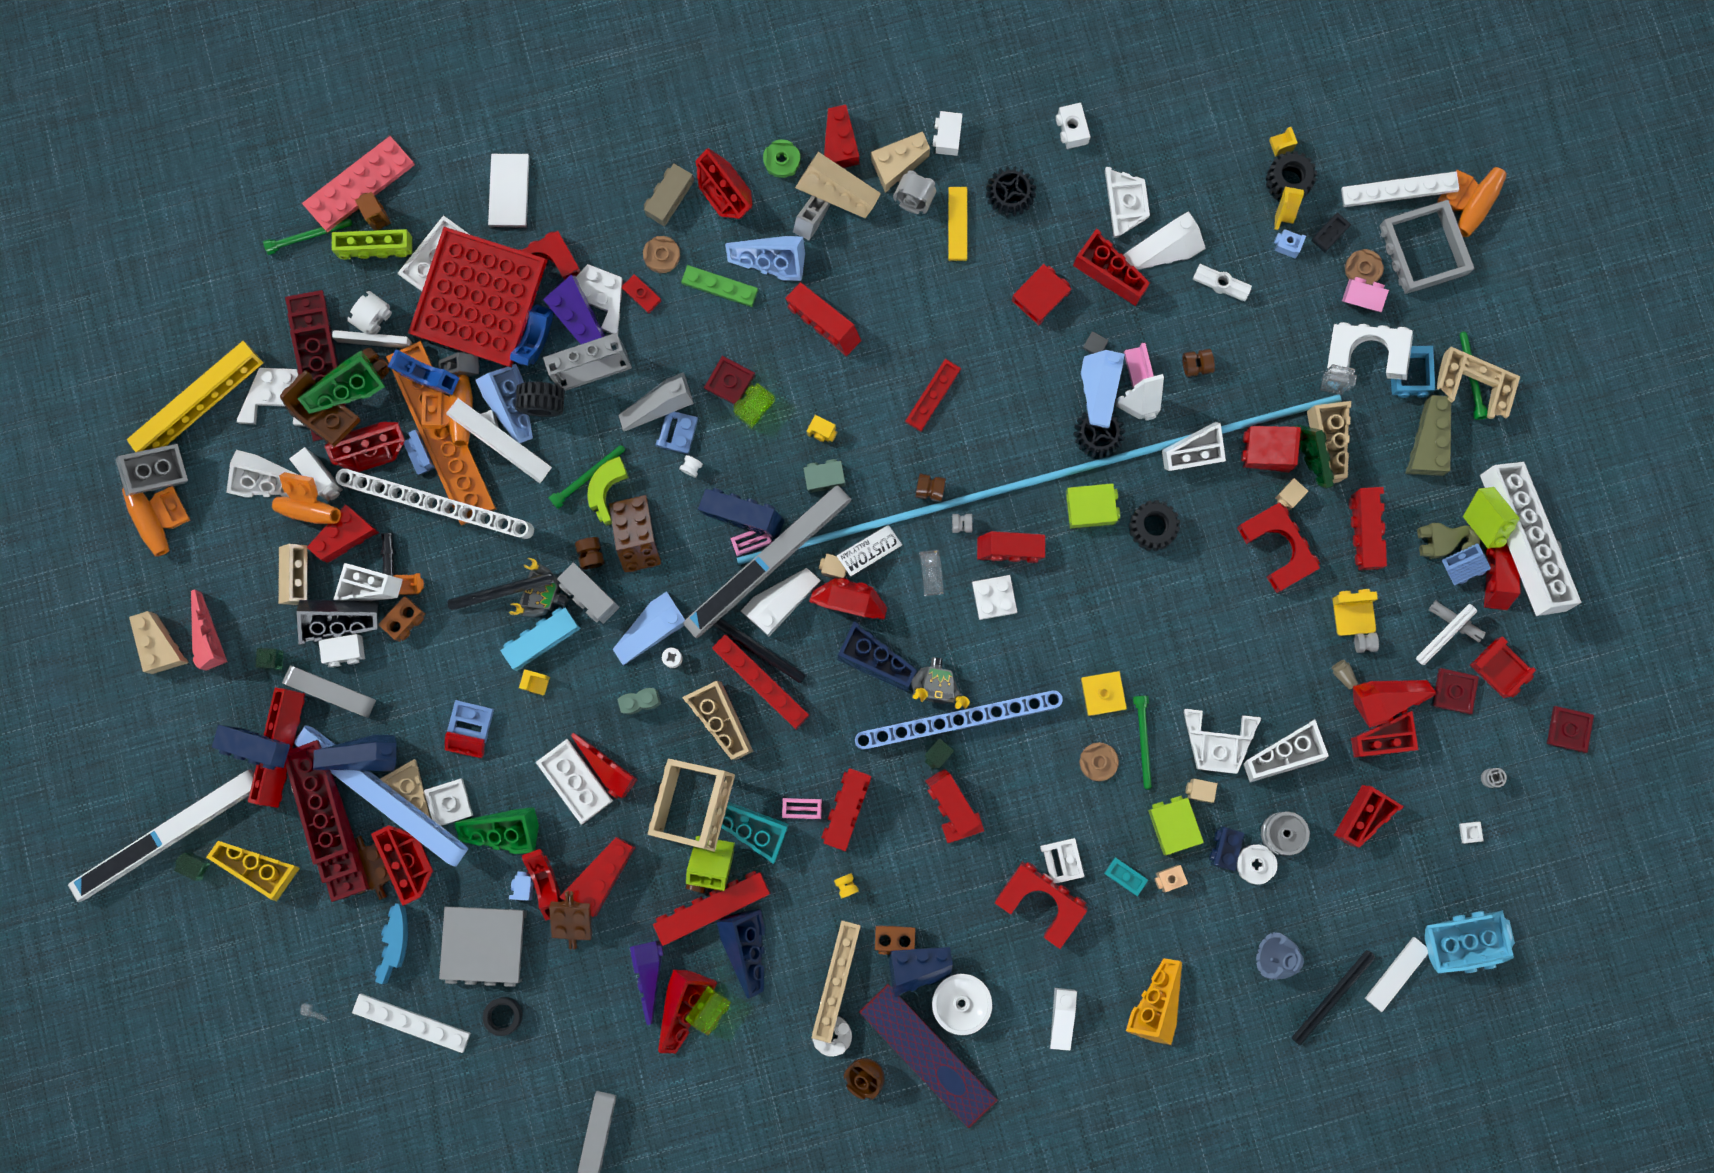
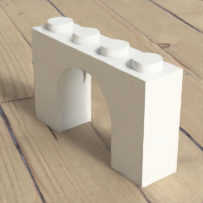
(1397, 342)

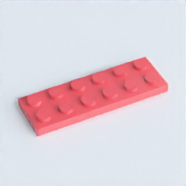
(367, 175)

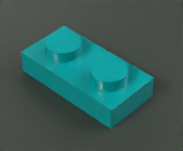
(1125, 876)

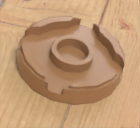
(663, 260)
(1364, 265)
(1098, 761)

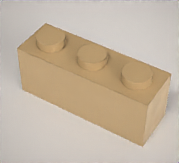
(292, 574)

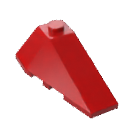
(1384, 699)
(610, 773)
(681, 996)

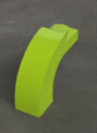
(602, 480)

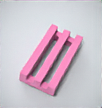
(752, 548)
(789, 800)

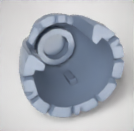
(1278, 957)

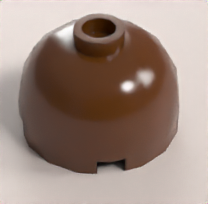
(864, 1078)

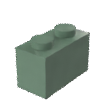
(824, 476)

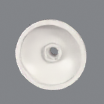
(963, 1019)

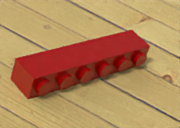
(760, 682)
(282, 726)
(712, 908)

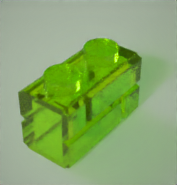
(753, 405)
(708, 1010)

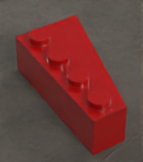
(823, 319)
(1368, 528)
(847, 809)
(601, 875)

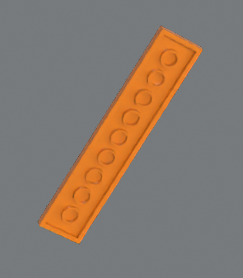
(453, 464)

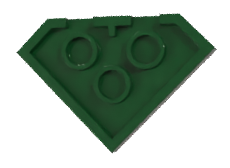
(1317, 457)

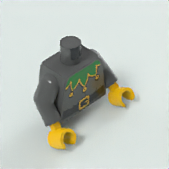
(542, 599)
(937, 685)

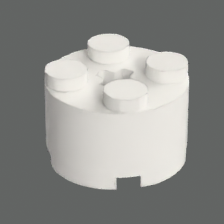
(369, 313)

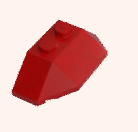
(722, 185)
(367, 447)
(850, 598)
(404, 862)

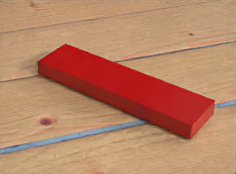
(933, 395)

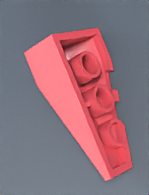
(205, 641)

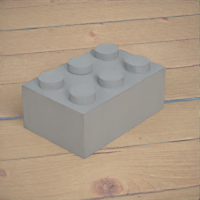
(151, 469)
(587, 594)

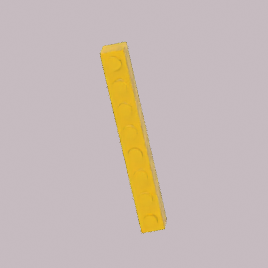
(196, 399)

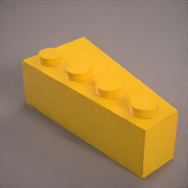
(258, 871)

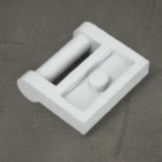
(1068, 859)

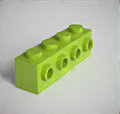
(372, 243)

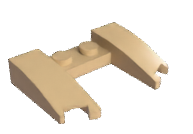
(1502, 382)

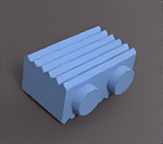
(1466, 564)

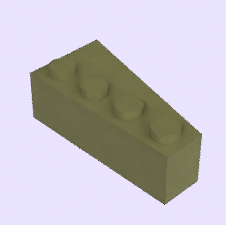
(1433, 439)

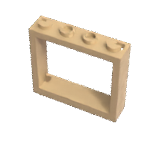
(715, 811)

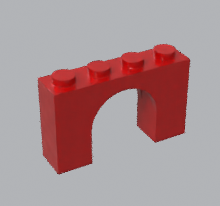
(555, 250)
(1277, 521)
(1069, 908)

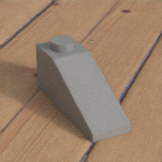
(810, 217)

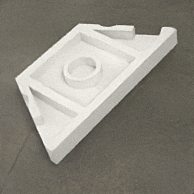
(1126, 200)

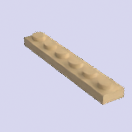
(835, 982)

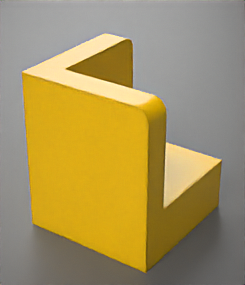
(1283, 142)
(534, 682)

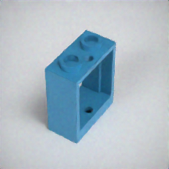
(1421, 391)

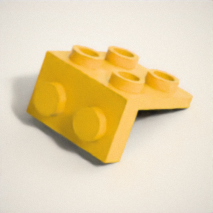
(1354, 612)

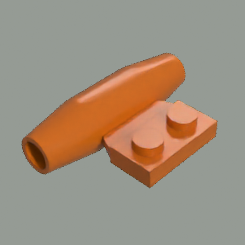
(1474, 198)
(436, 405)
(302, 501)
(151, 516)

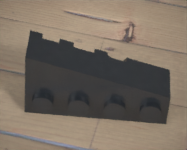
(333, 618)

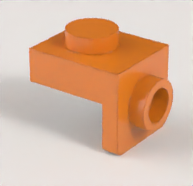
(411, 584)

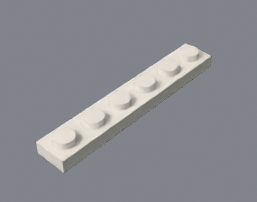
(1400, 189)
(411, 1023)

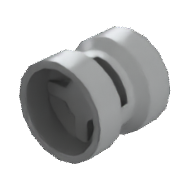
(957, 523)
(1366, 642)
(1489, 777)

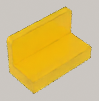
(1288, 206)

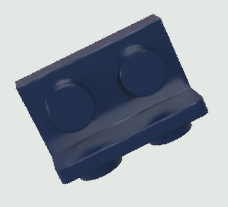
(1227, 848)

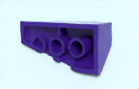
(647, 962)

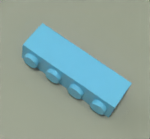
(539, 639)

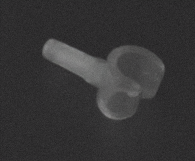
(306, 1010)

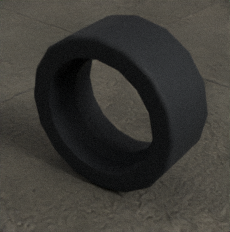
(517, 1016)

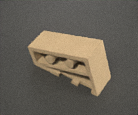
(898, 158)
(154, 644)

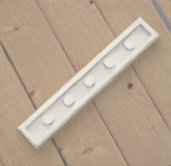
(498, 440)

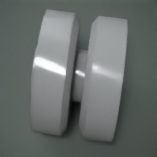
(1296, 836)

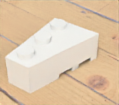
(1197, 449)
(366, 585)

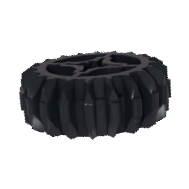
(997, 182)
(1093, 429)

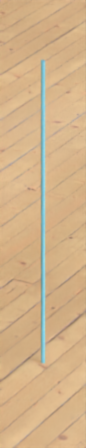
(1046, 477)

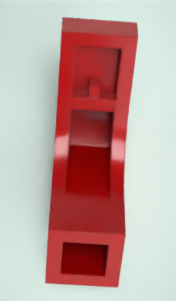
(543, 880)

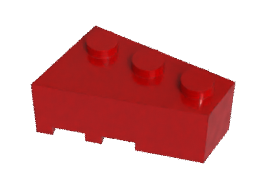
(1011, 547)
(951, 802)
(1365, 816)

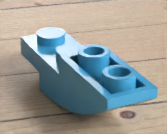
(396, 936)

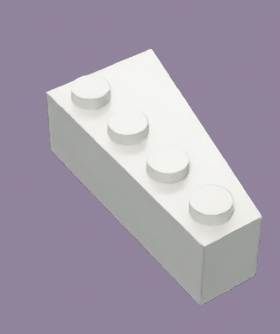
(1292, 752)

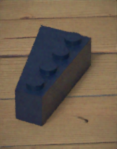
(741, 512)
(874, 658)
(250, 746)

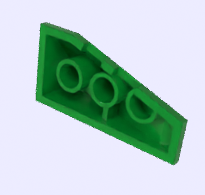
(348, 382)
(507, 830)

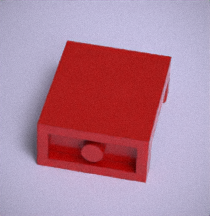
(1041, 293)
(1502, 668)

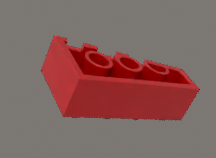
(1111, 269)

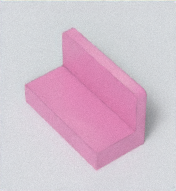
(1138, 364)

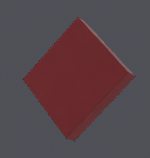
(729, 380)
(1455, 691)
(1570, 729)

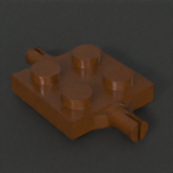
(374, 867)
(570, 920)

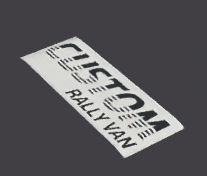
(869, 550)

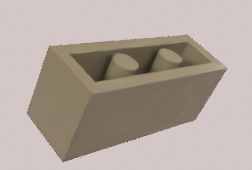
(668, 194)

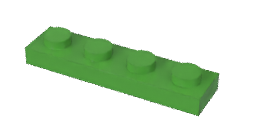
(719, 286)

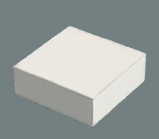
(1471, 832)

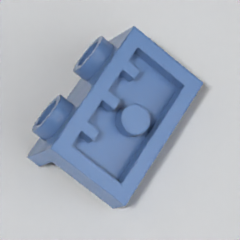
(418, 453)

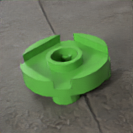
(774, 166)

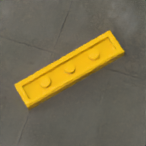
(957, 224)

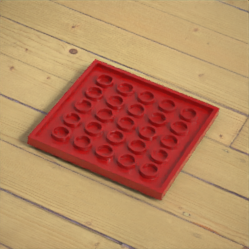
(477, 296)

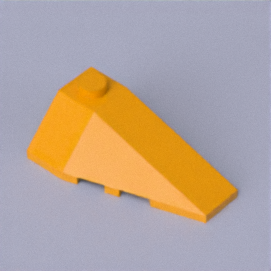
(1157, 1012)

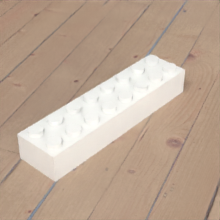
(1533, 542)

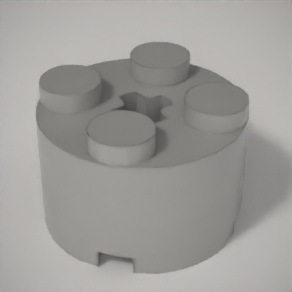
(915, 192)

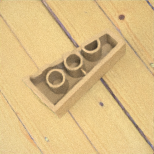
(837, 186)
(1334, 422)

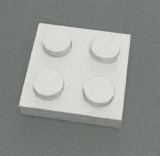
(994, 597)

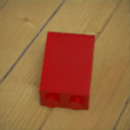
(1271, 448)

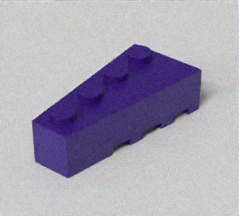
(574, 311)

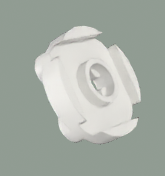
(1264, 856)
(838, 1045)

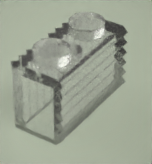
(1338, 379)

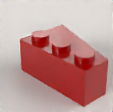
(840, 139)
(341, 536)
(1502, 579)
(1387, 738)

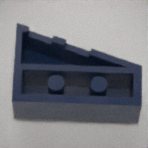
(918, 967)

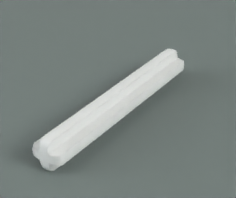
(1460, 620)

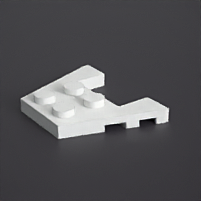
(603, 292)
(267, 391)
(1217, 750)

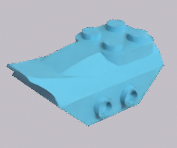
(1470, 942)

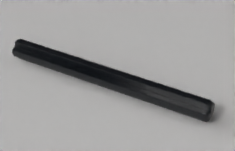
(500, 591)
(759, 650)
(1333, 997)

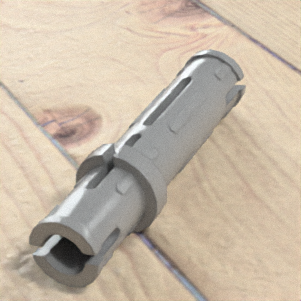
(1449, 616)

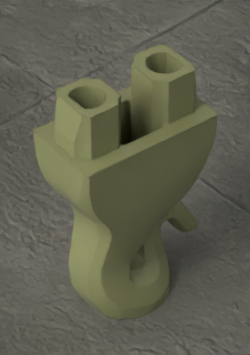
(1444, 540)

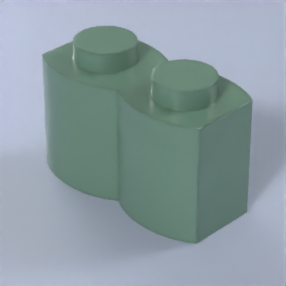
(634, 703)

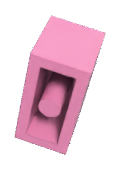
(1365, 295)

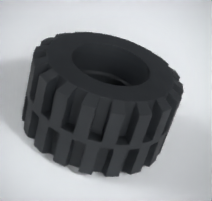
(1295, 163)
(540, 399)
(1161, 511)

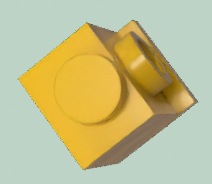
(822, 429)

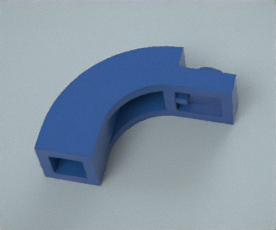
(534, 336)
(423, 374)

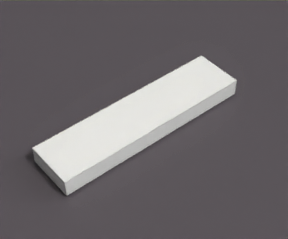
(371, 339)
(1397, 974)

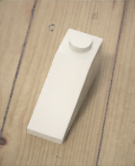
(1063, 1018)

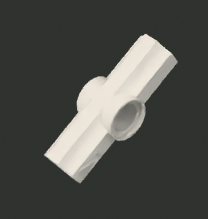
(1233, 286)

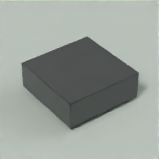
(1095, 343)

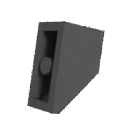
(460, 364)

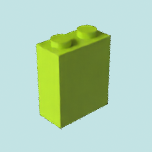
(1092, 505)
(1491, 517)
(1175, 825)
(709, 867)

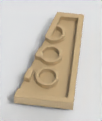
(408, 784)

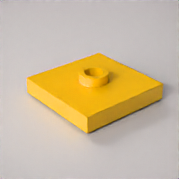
(1103, 693)

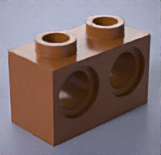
(372, 211)
(398, 615)
(894, 933)

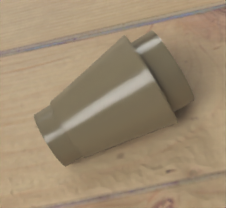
(1345, 674)

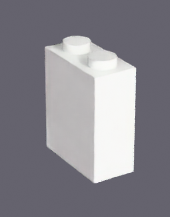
(310, 465)

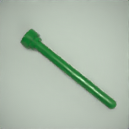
(272, 246)
(1480, 411)
(558, 498)
(1141, 703)

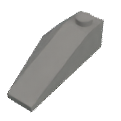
(660, 401)

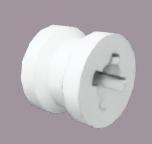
(691, 466)
(674, 660)

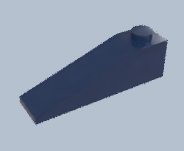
(362, 754)
(742, 940)

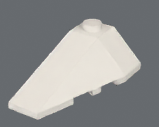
(1171, 243)
(1144, 399)
(254, 476)
(778, 602)

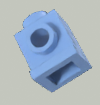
(1286, 248)
(522, 886)

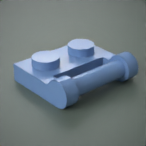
(682, 435)
(470, 714)

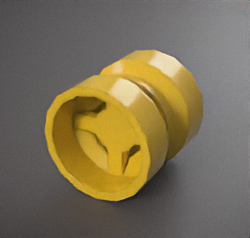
(846, 890)

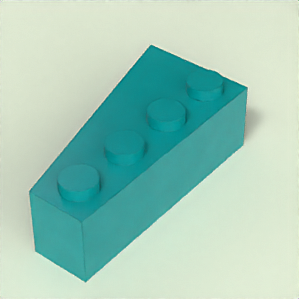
(755, 830)

